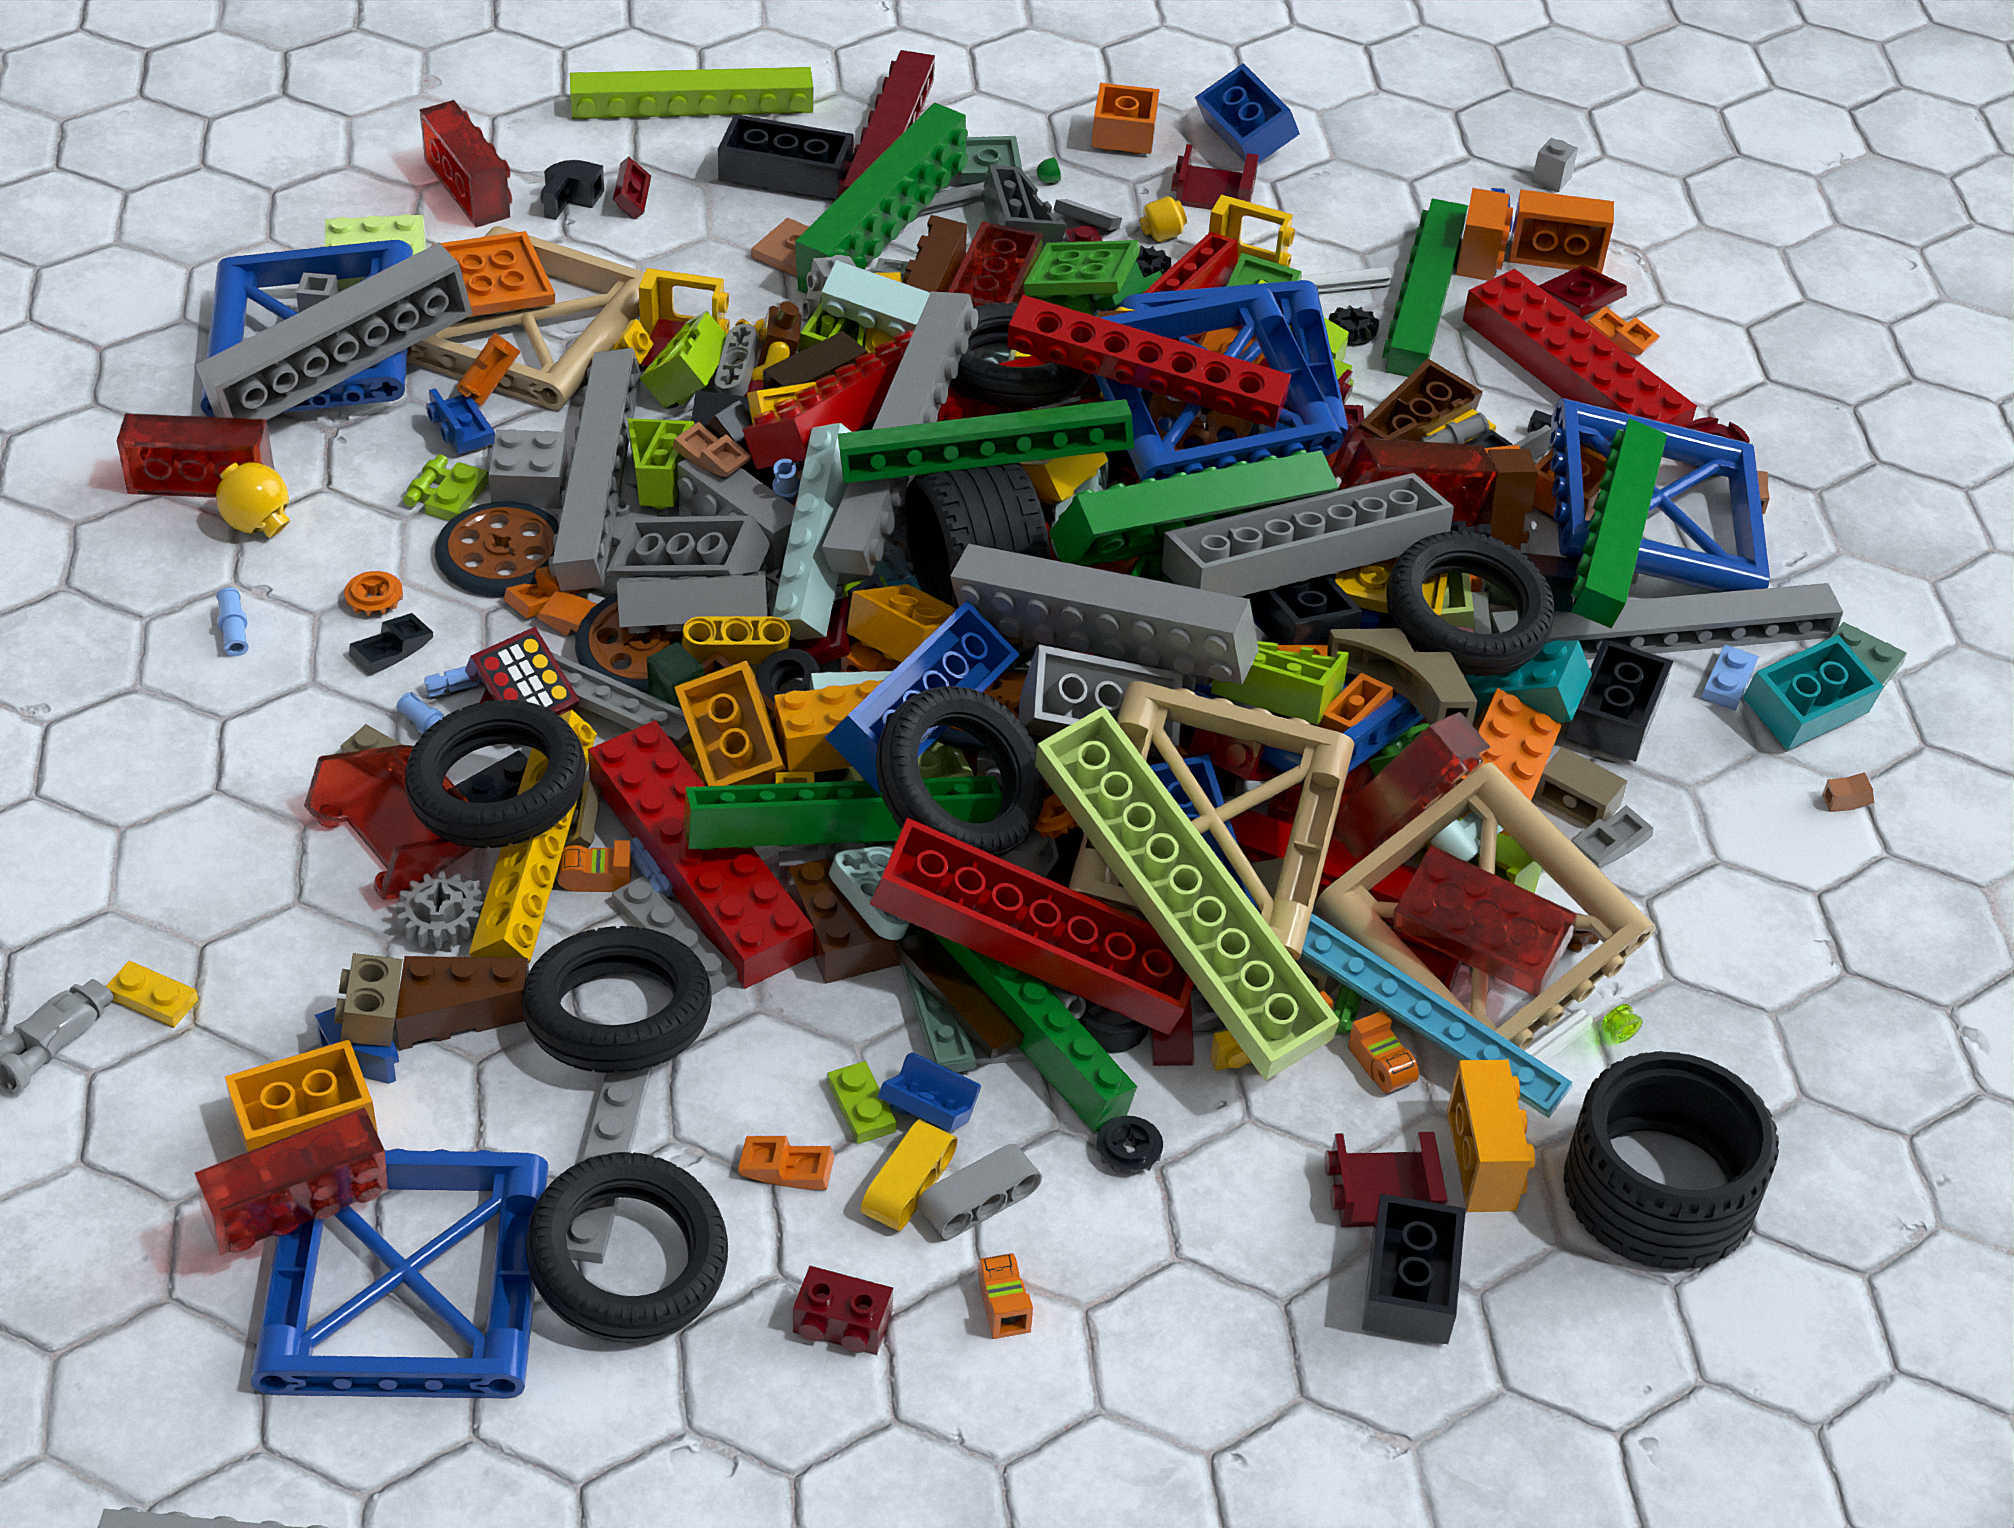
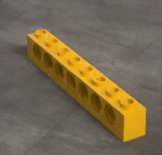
(525, 873)

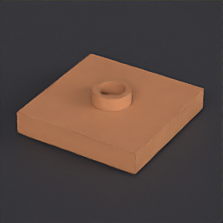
(779, 246)

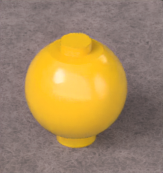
(253, 499)

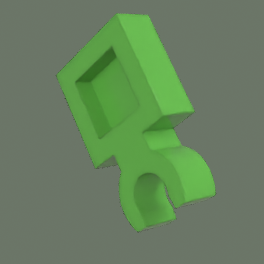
(1390, 752)

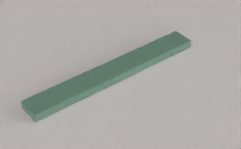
(943, 1036)

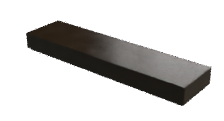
(959, 994)

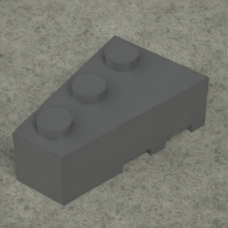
(1014, 203)

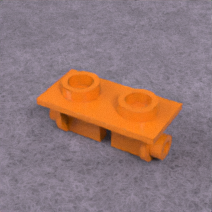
(488, 369)

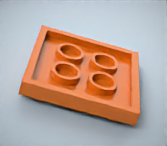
(501, 273)

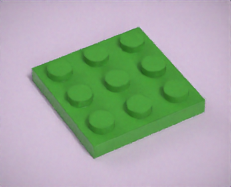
(1081, 268)

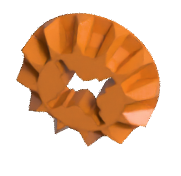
(373, 583)
(1049, 823)

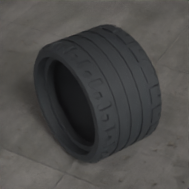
(975, 507)
(1690, 1101)

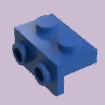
(460, 422)
(931, 1093)

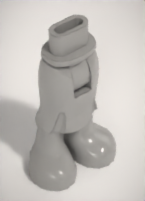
(49, 1030)

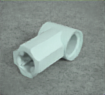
(1461, 837)

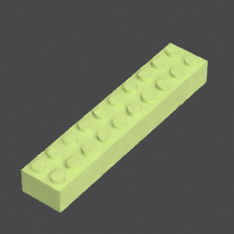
(1186, 893)

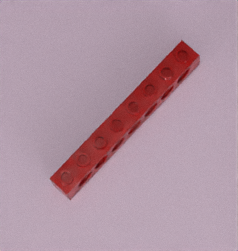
(1148, 361)

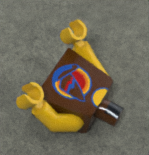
(777, 336)

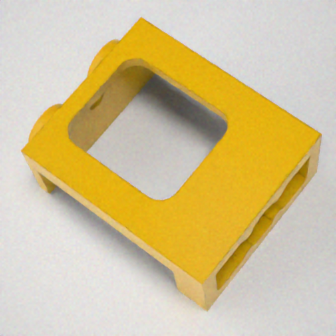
(1227, 220)
(657, 297)

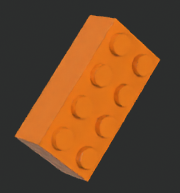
(1517, 740)

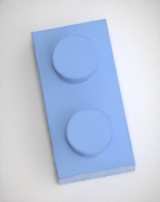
(1730, 677)

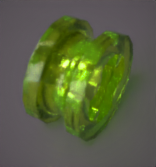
(1622, 1023)

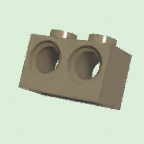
(370, 999)

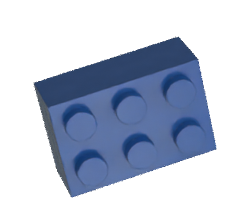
(1247, 114)

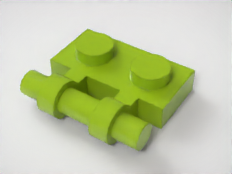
(456, 489)

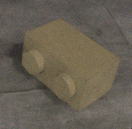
(1580, 788)

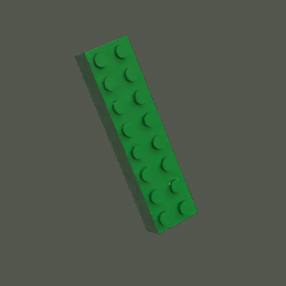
(888, 193)
(1133, 518)

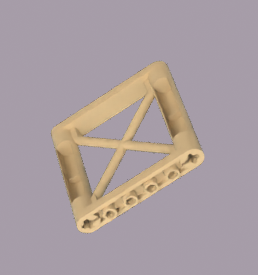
(559, 380)
(1324, 774)
(1495, 802)

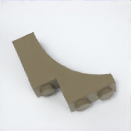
(1424, 678)

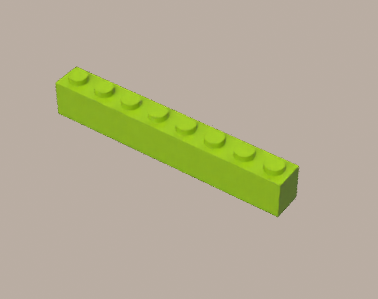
(691, 92)

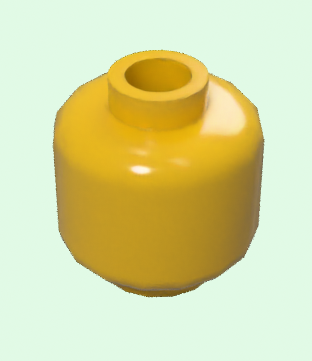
(1163, 219)

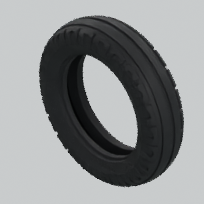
(1006, 384)
(1486, 559)
(1001, 735)
(502, 821)
(620, 1046)
(614, 1315)

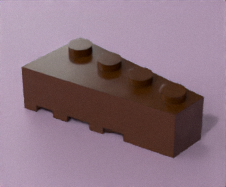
(938, 255)
(1422, 404)

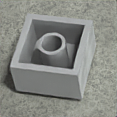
(529, 467)

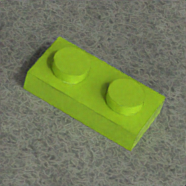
(859, 1102)

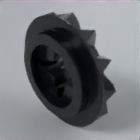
(1157, 259)
(1367, 323)
(1142, 1135)

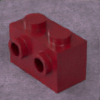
(842, 1310)

